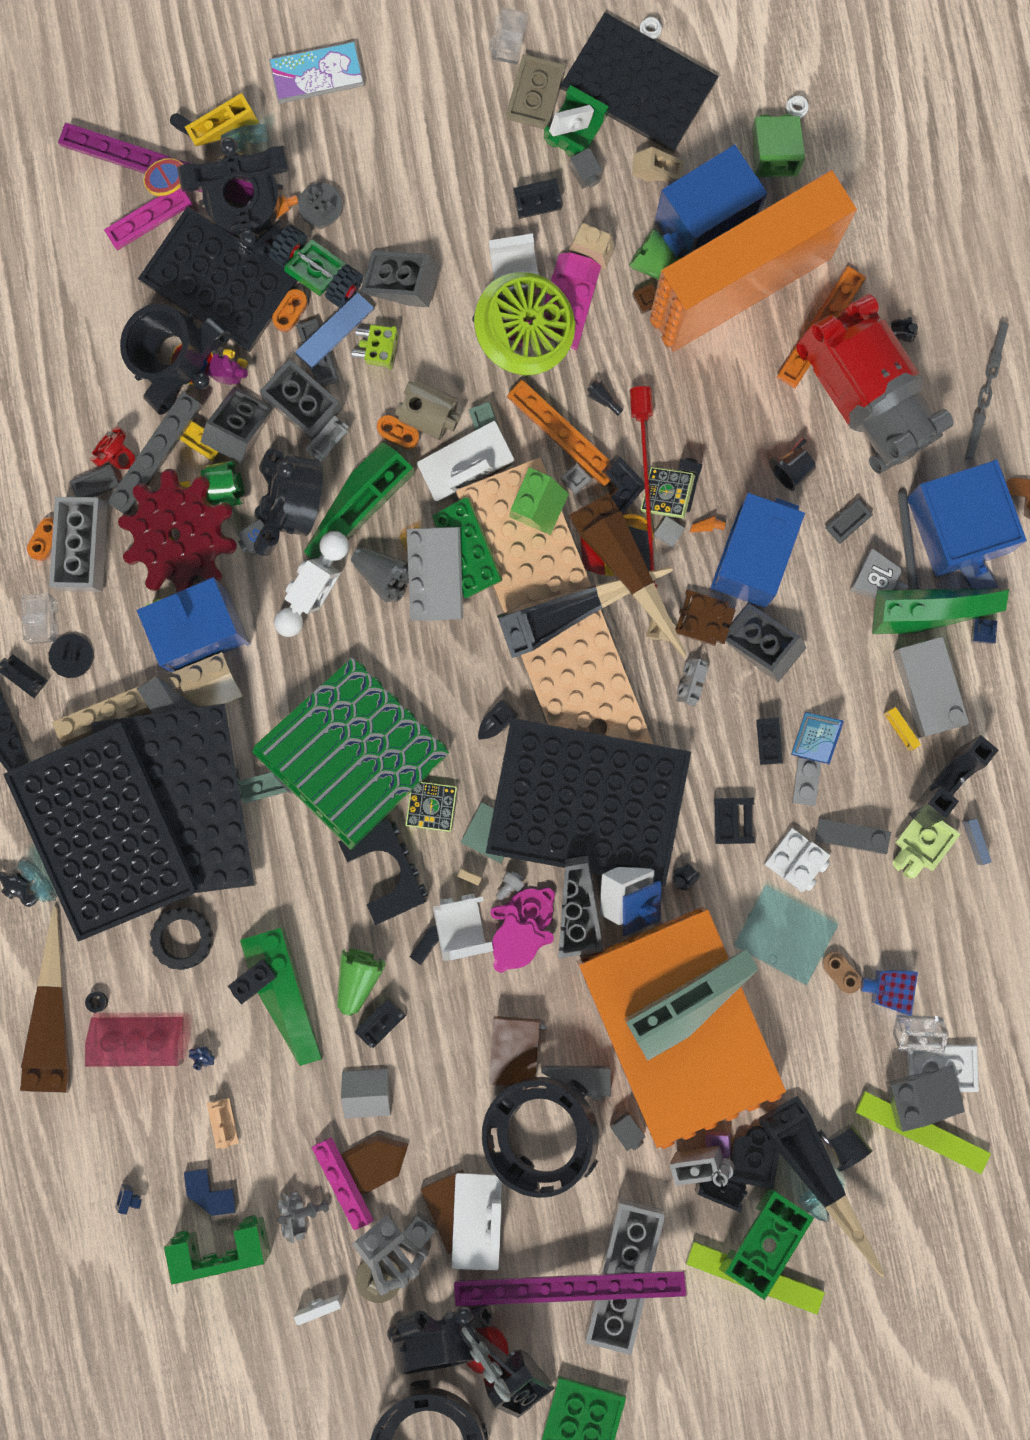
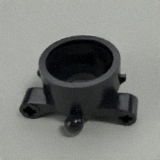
(256, 168)
(141, 347)
(290, 498)
(432, 1344)

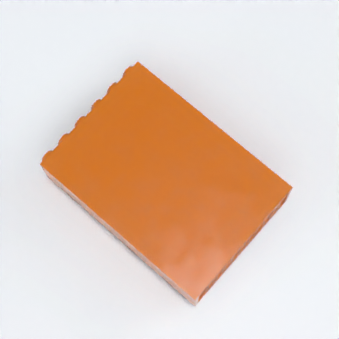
(751, 261)
(712, 1071)

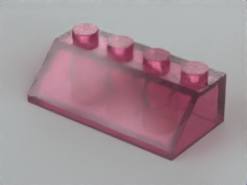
(134, 1041)

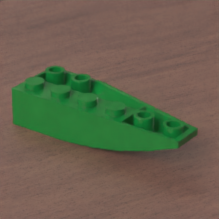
(363, 495)

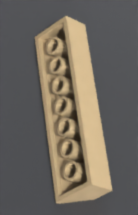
(201, 683)

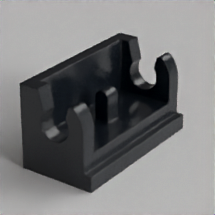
(537, 198)
(770, 741)
(380, 1023)
(729, 1195)

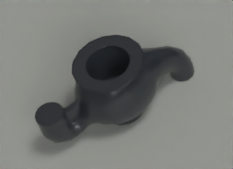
(16, 886)

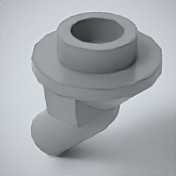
(513, 881)

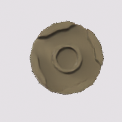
(366, 1284)

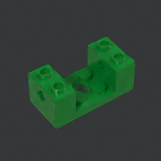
(750, 1262)
(186, 1263)

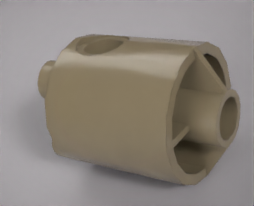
(436, 411)

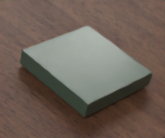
(478, 831)

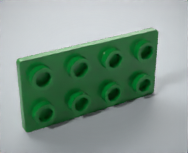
(477, 560)

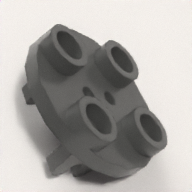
(327, 212)

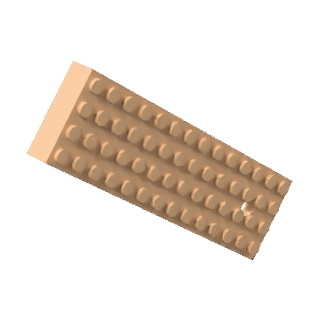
(578, 670)

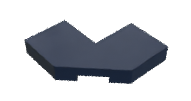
(199, 1190)

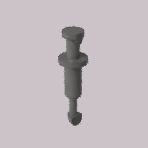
(311, 1210)

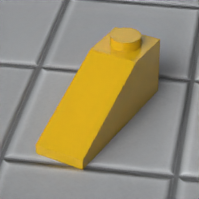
(222, 119)

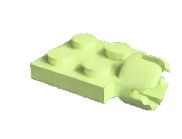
(923, 847)

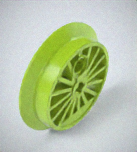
(491, 329)

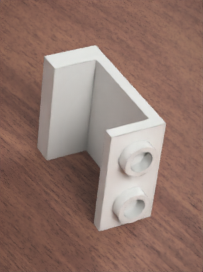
(512, 256)
(460, 928)

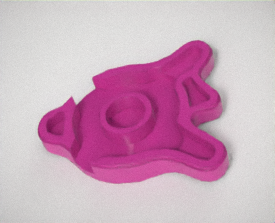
(530, 904)
(517, 942)

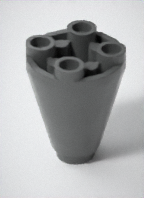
(382, 572)

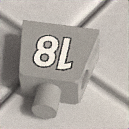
(877, 574)

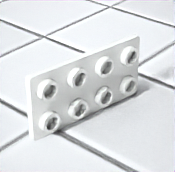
(465, 461)
(476, 1221)

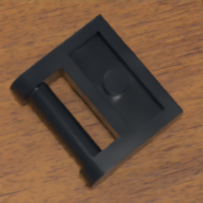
(727, 821)

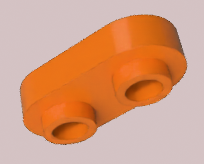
(288, 310)
(398, 432)
(41, 538)

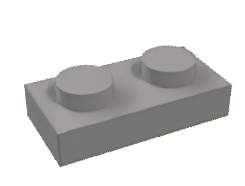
(806, 782)

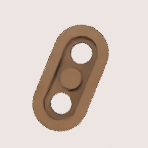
(841, 973)

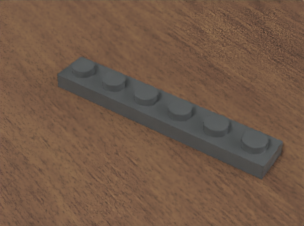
(155, 451)

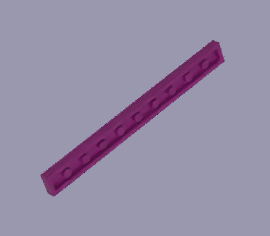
(136, 158)
(571, 1288)

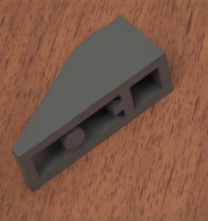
(853, 836)
(594, 1078)

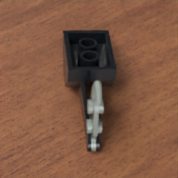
(515, 1382)

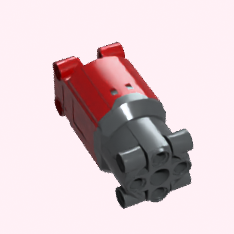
(873, 382)

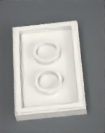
(961, 1057)

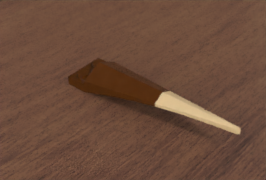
(610, 538)
(46, 1048)

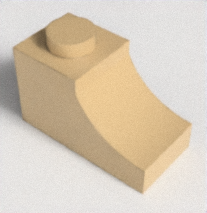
(657, 166)

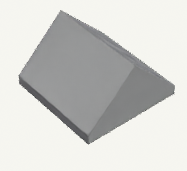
(365, 1093)

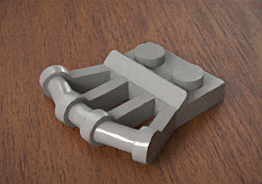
(378, 1243)

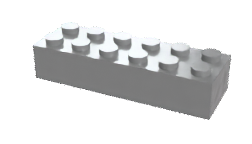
(629, 1249)

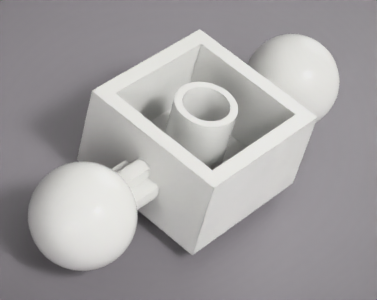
(312, 584)

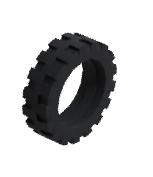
(158, 932)

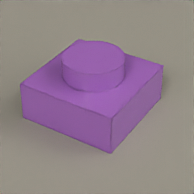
(721, 1139)

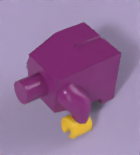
(225, 370)

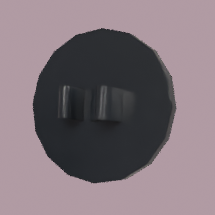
(71, 656)

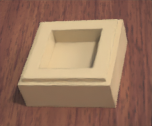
(469, 876)

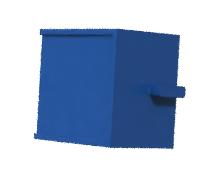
(709, 202)
(966, 519)
(758, 549)
(192, 625)

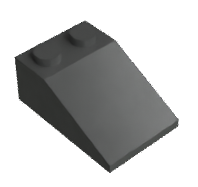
(401, 277)
(236, 424)
(765, 642)
(924, 1098)

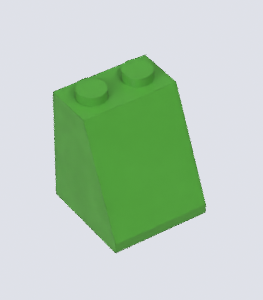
(777, 146)
(538, 502)

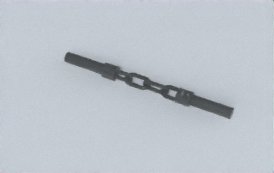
(993, 362)

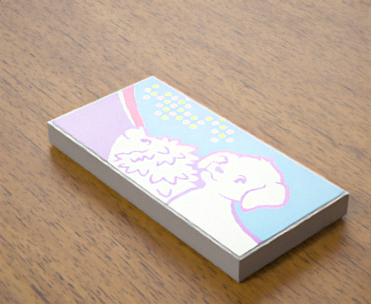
(316, 72)

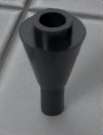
(601, 394)

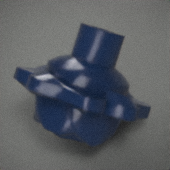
(202, 1057)

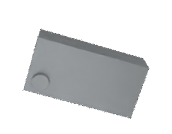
(78, 544)
(931, 687)

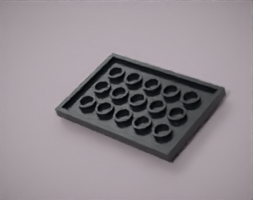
(641, 82)
(214, 277)

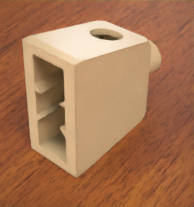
(593, 244)

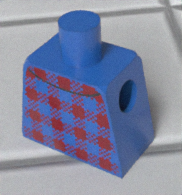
(892, 989)

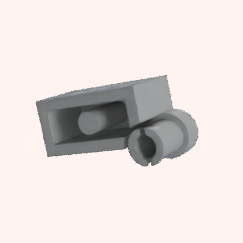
(700, 1165)

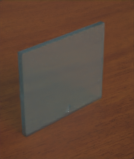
(786, 935)

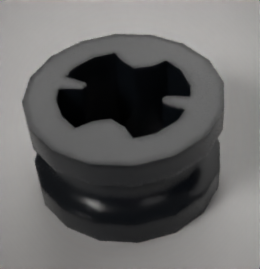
(90, 1005)

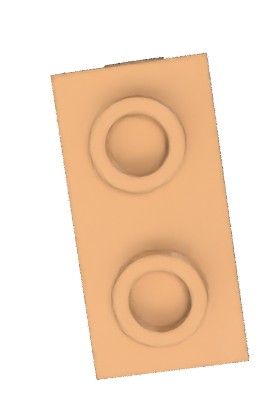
(222, 1123)

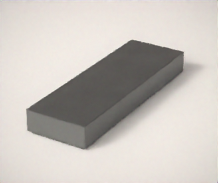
(324, 371)

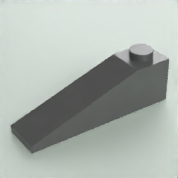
(162, 697)

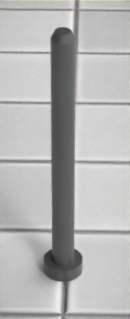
(907, 541)

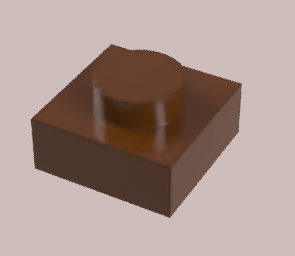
(644, 298)

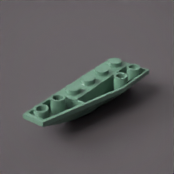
(688, 1006)

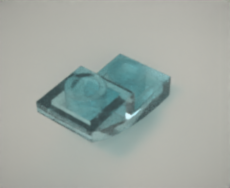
(253, 133)
(41, 886)

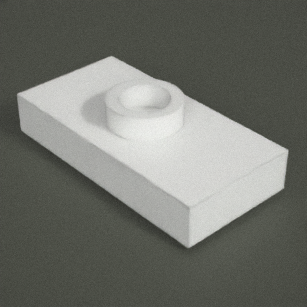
(571, 120)
(318, 1308)

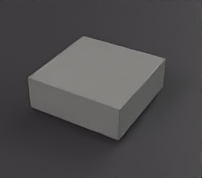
(576, 478)
(669, 531)

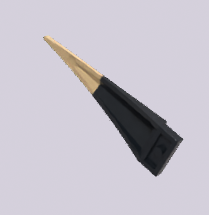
(544, 619)
(799, 1143)

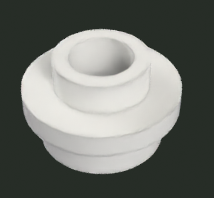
(651, 22)
(797, 101)

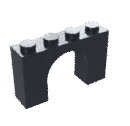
(938, 798)
(408, 891)

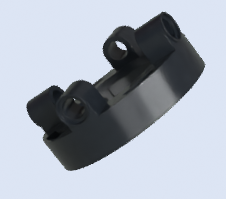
(518, 1170)
(426, 1398)

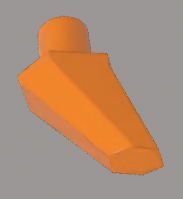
(286, 203)
(708, 525)

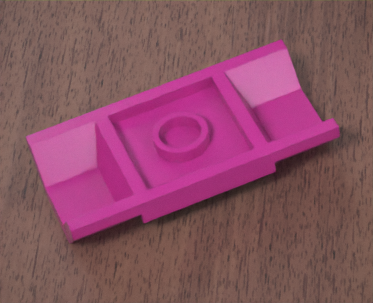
(577, 280)

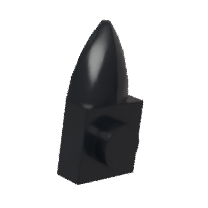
(496, 720)

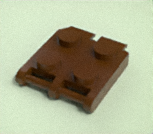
(705, 619)

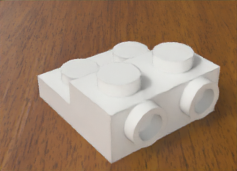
(798, 861)

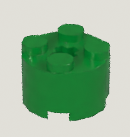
(224, 483)

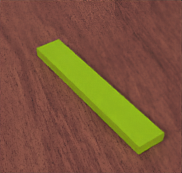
(928, 1136)
(785, 1288)

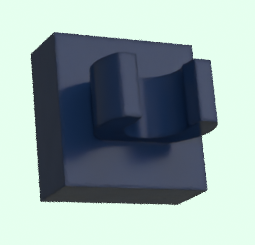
(984, 631)
(127, 1199)

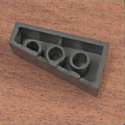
(579, 917)

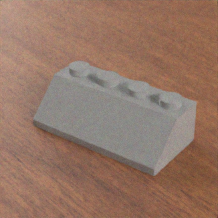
(435, 573)

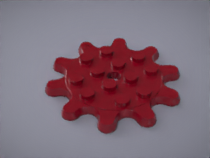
(198, 526)

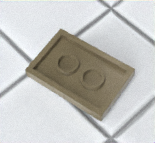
(535, 92)

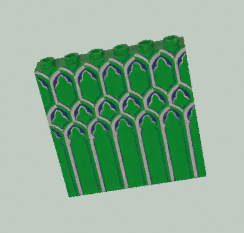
(351, 752)

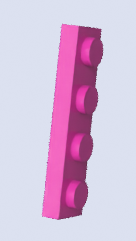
(147, 218)
(342, 1183)

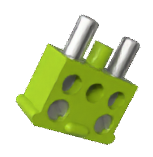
(386, 346)

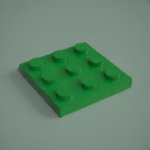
(583, 1412)

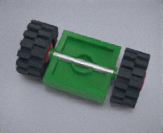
(315, 266)

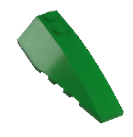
(933, 608)
(284, 994)

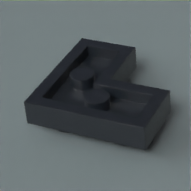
(626, 482)

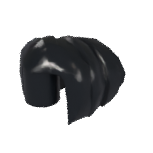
(904, 329)
(685, 877)

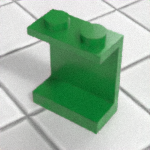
(579, 140)

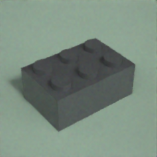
(300, 399)

